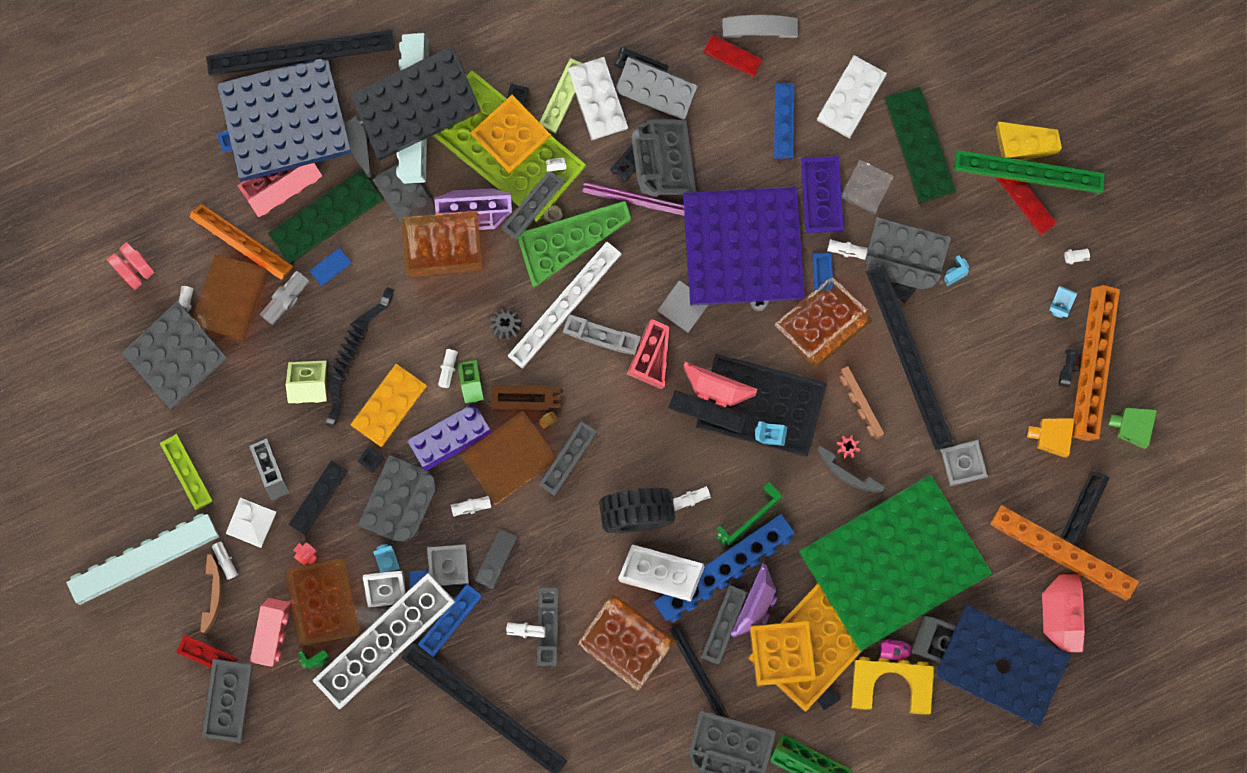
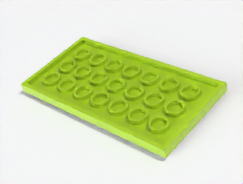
(527, 174)

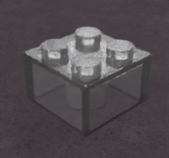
(867, 187)

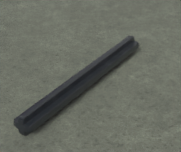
(698, 672)

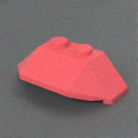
(717, 387)
(1064, 613)

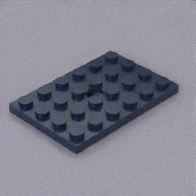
(972, 661)

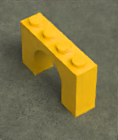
(918, 676)

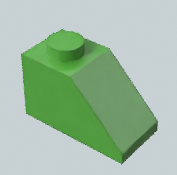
(470, 381)

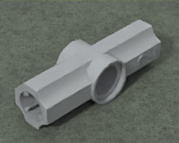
(284, 297)

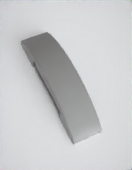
(760, 25)
(601, 335)

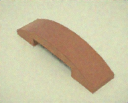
(209, 619)

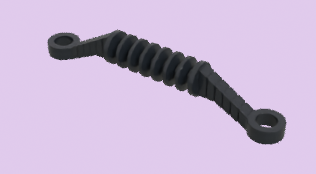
(359, 325)

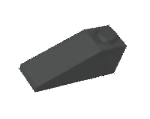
(359, 144)
(269, 469)
(496, 559)

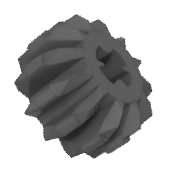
(513, 324)

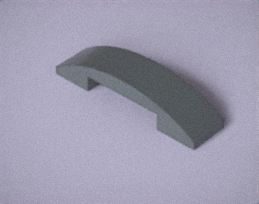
(828, 458)
(549, 619)

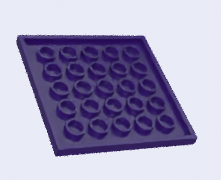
(743, 246)

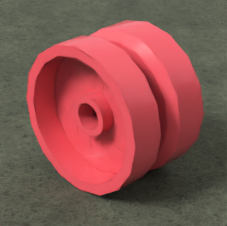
(133, 263)

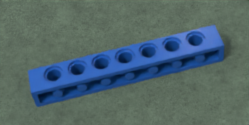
(777, 525)

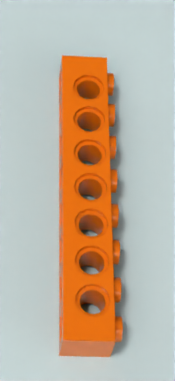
(1095, 362)
(1064, 553)

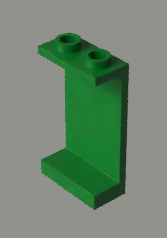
(774, 498)

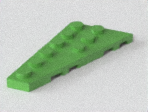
(561, 242)

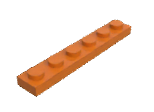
(241, 241)

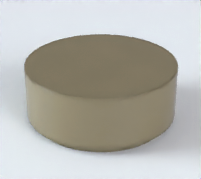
(553, 214)

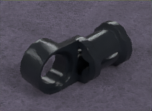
(1071, 365)

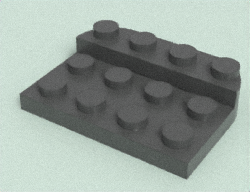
(663, 157)
(908, 253)
(399, 501)
(729, 746)

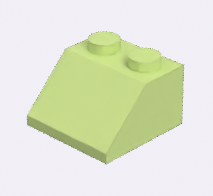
(307, 381)

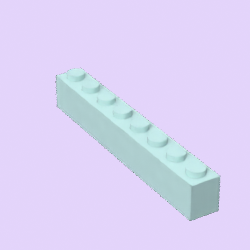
(413, 159)
(142, 559)

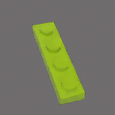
(186, 472)

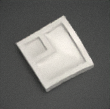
(251, 522)

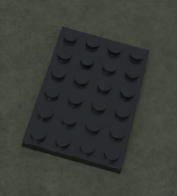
(416, 103)
(779, 400)

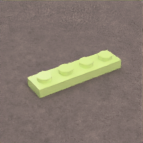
(559, 101)

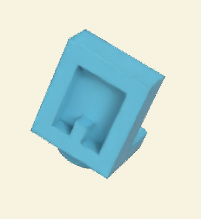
(956, 274)
(386, 559)

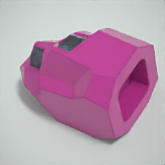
(894, 650)

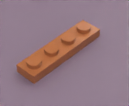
(864, 409)

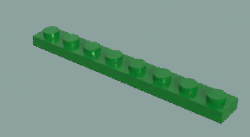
(1029, 171)

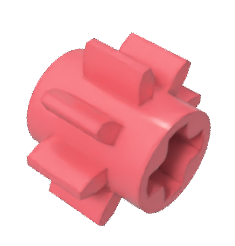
(842, 448)
(305, 554)

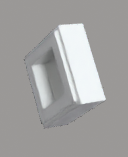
(555, 164)

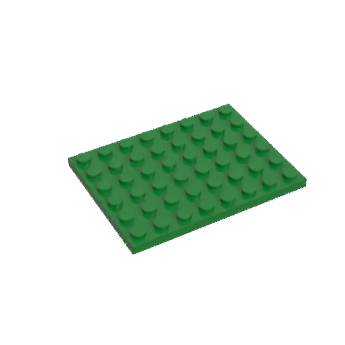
(895, 563)

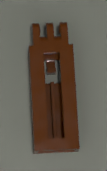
(518, 398)

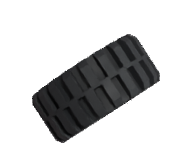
(637, 510)

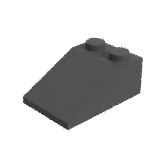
(932, 639)

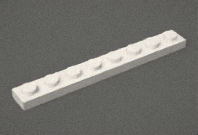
(564, 305)

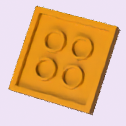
(510, 134)
(782, 653)

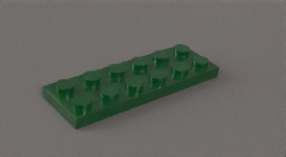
(919, 145)
(325, 216)

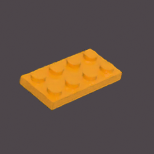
(388, 405)

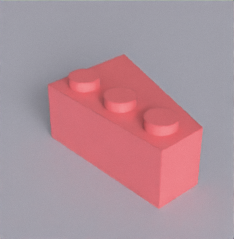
(650, 358)
(270, 632)

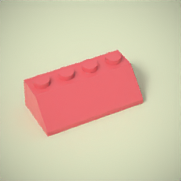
(274, 189)

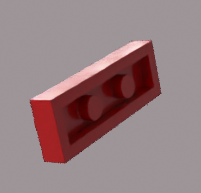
(732, 56)
(202, 652)

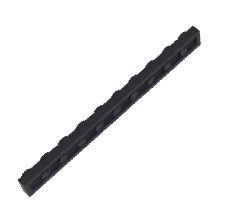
(300, 52)
(909, 357)
(484, 709)

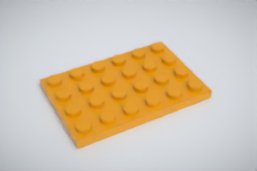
(830, 643)

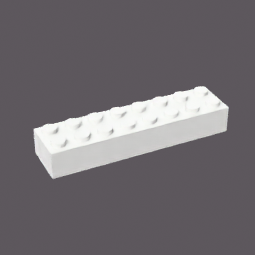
(384, 641)

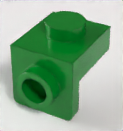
(318, 660)

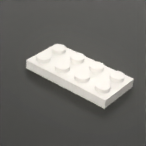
(851, 96)
(597, 98)
(661, 572)

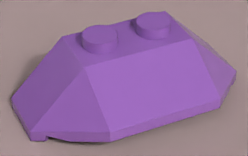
(490, 204)
(757, 603)

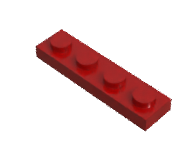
(1028, 204)

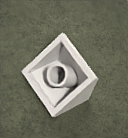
(384, 588)

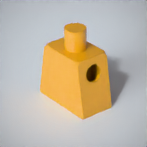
(1053, 435)

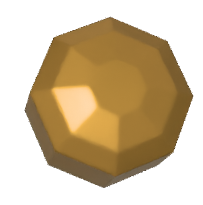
(548, 420)

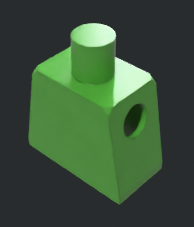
(1134, 425)

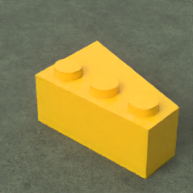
(1027, 142)

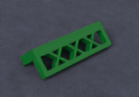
(793, 761)

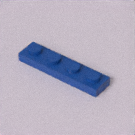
(784, 121)
(450, 620)

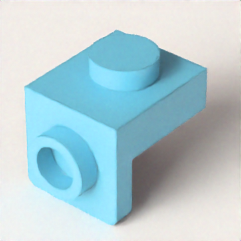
(1062, 302)
(770, 433)

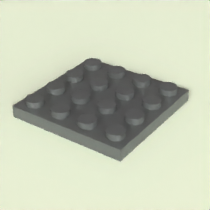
(174, 355)

